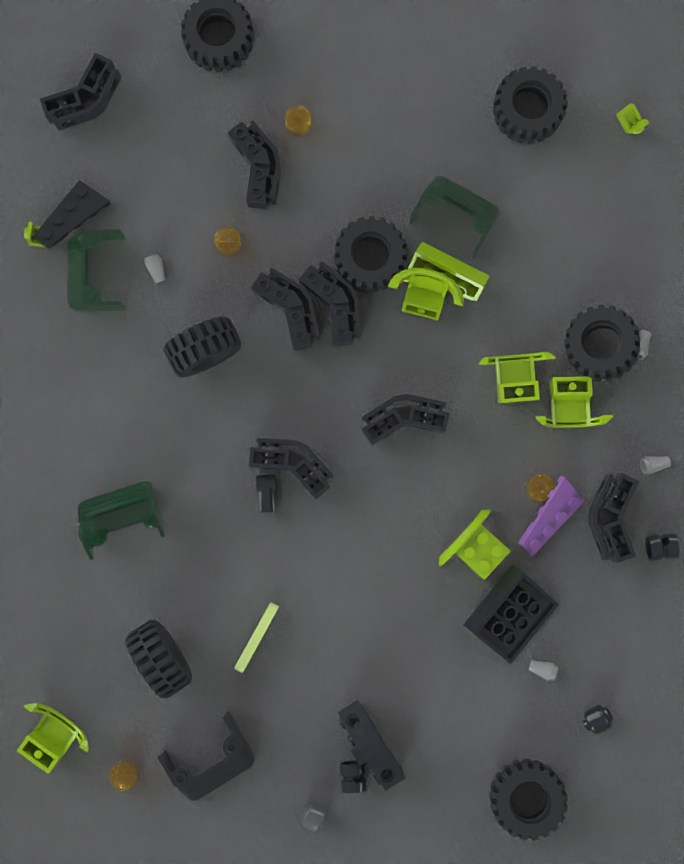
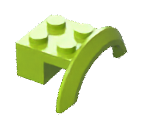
(426, 291)
(516, 376)
(571, 404)
(477, 548)
(50, 738)

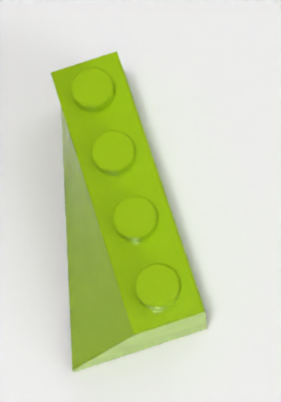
(466, 277)

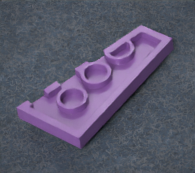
(552, 516)

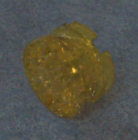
(298, 121)
(228, 241)
(539, 487)
(124, 775)

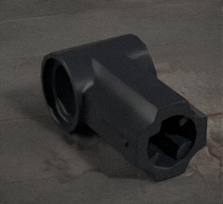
(266, 489)

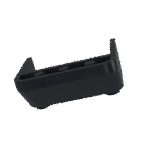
(238, 760)

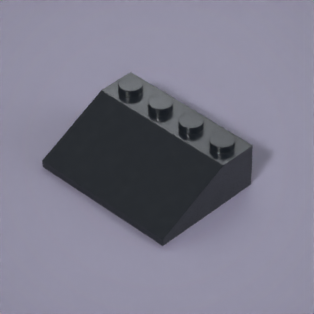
(511, 614)

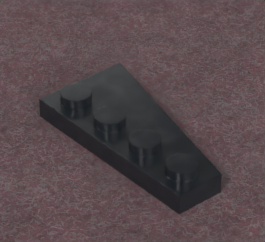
(73, 210)

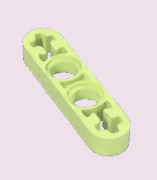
(256, 637)

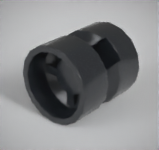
(658, 547)
(353, 777)

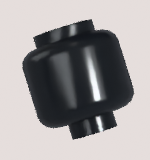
(598, 719)

